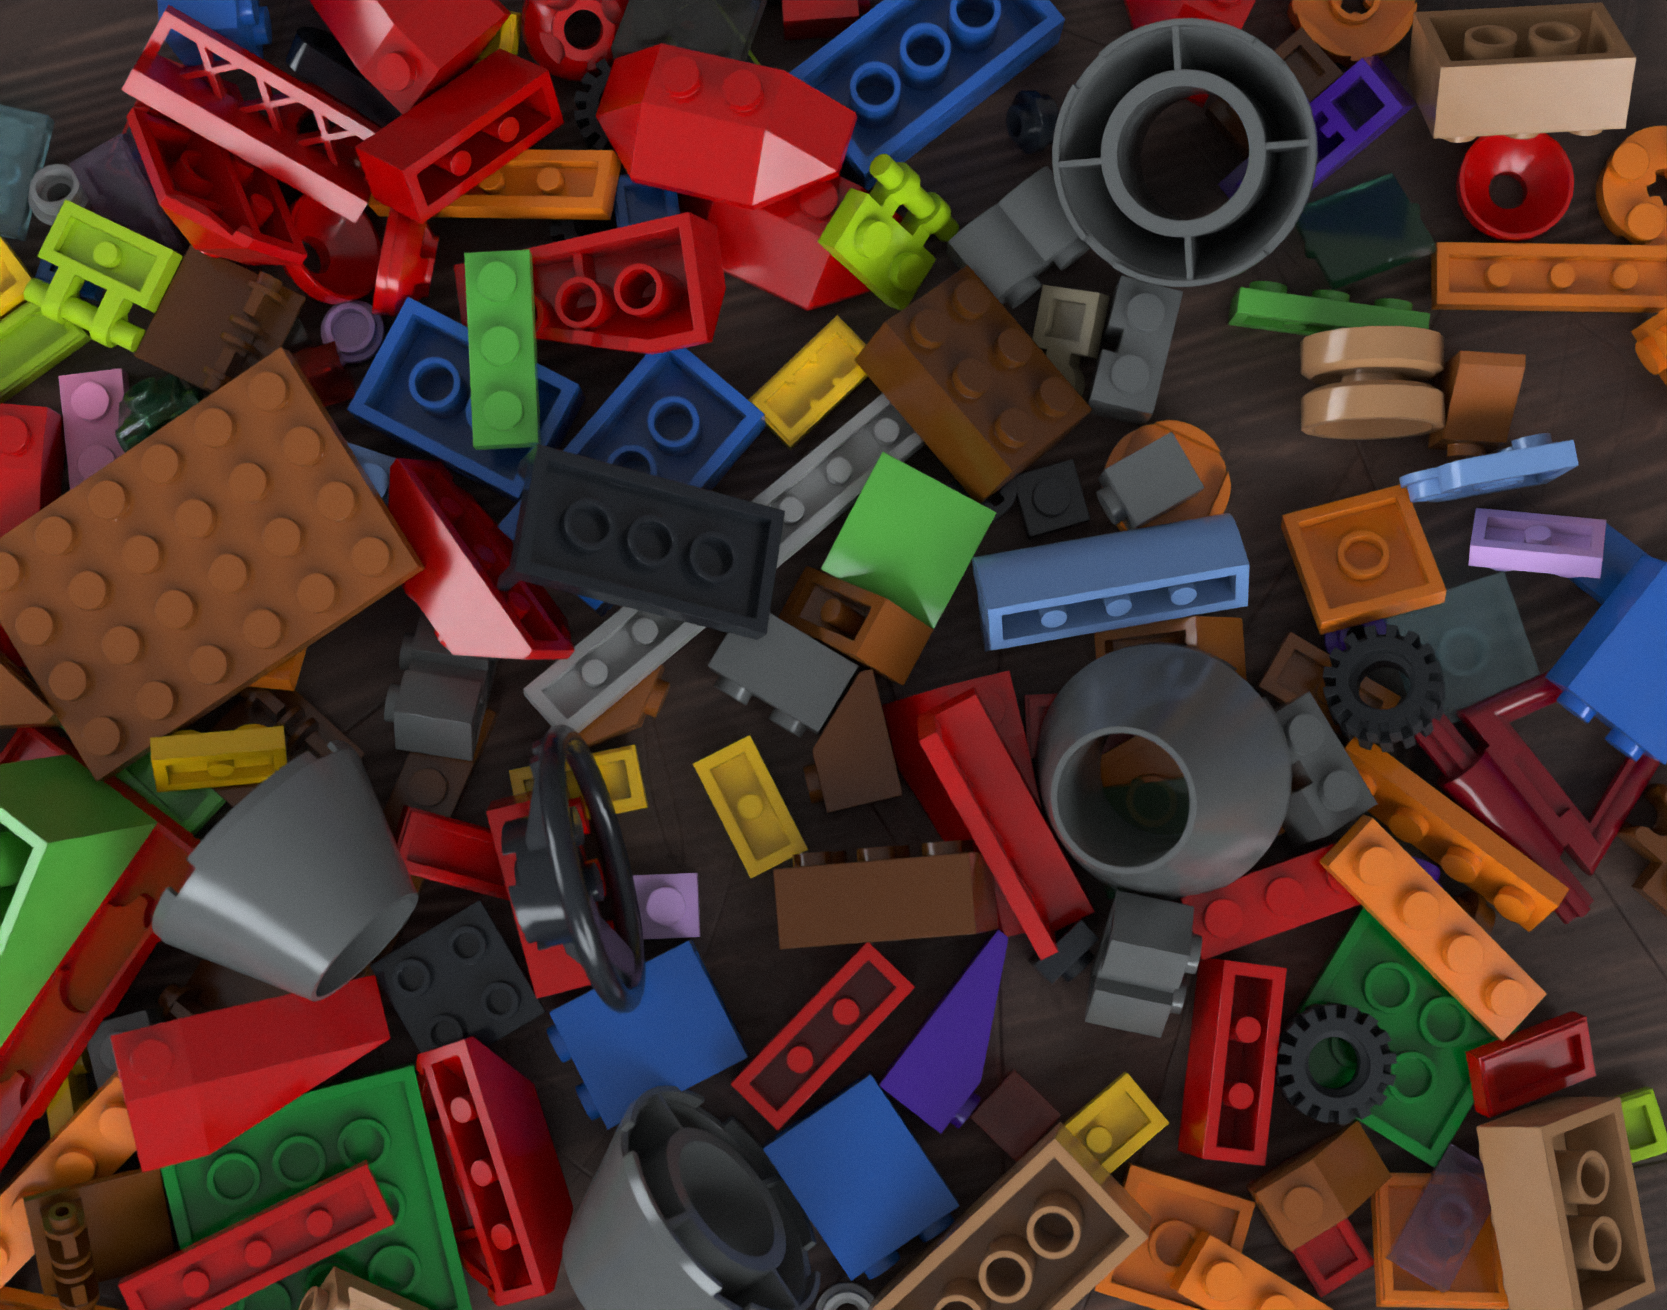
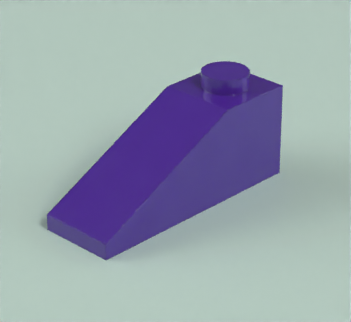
(1347, 118)
(948, 1050)

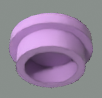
(354, 330)

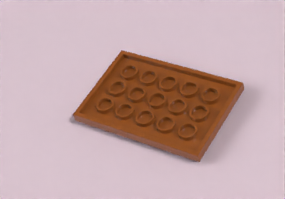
(197, 564)

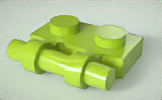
(875, 246)
(111, 257)

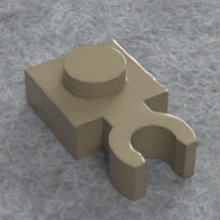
(1070, 328)

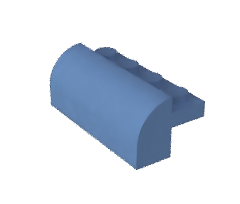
(1111, 581)

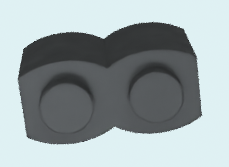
(1018, 240)

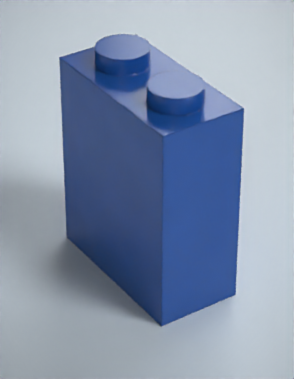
(1621, 664)
(670, 1039)
(862, 1177)

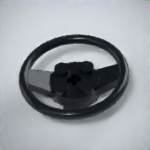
(558, 890)

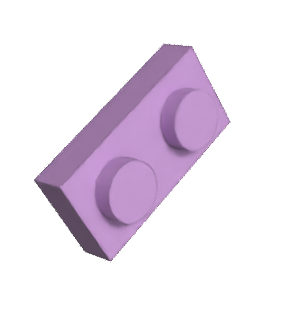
(1537, 543)

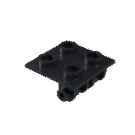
(458, 983)

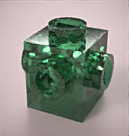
(152, 406)

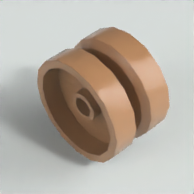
(1372, 383)

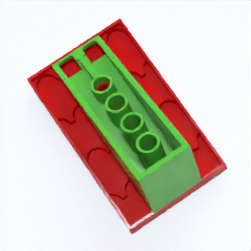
(75, 911)

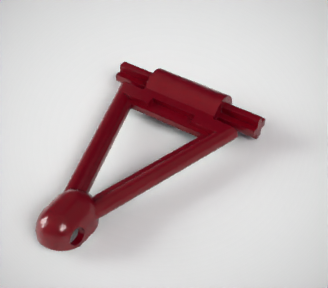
(1517, 796)

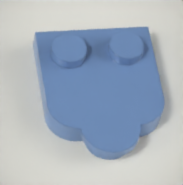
(1526, 463)

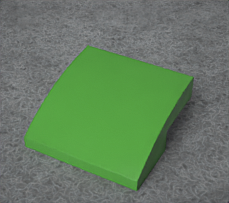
(908, 539)

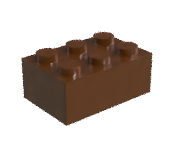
(972, 384)
(884, 895)

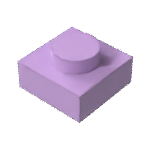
(668, 905)

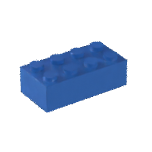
(923, 67)
(667, 422)

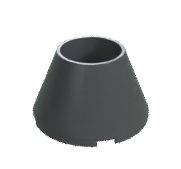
(1103, 137)
(1214, 731)
(295, 880)
(688, 1218)

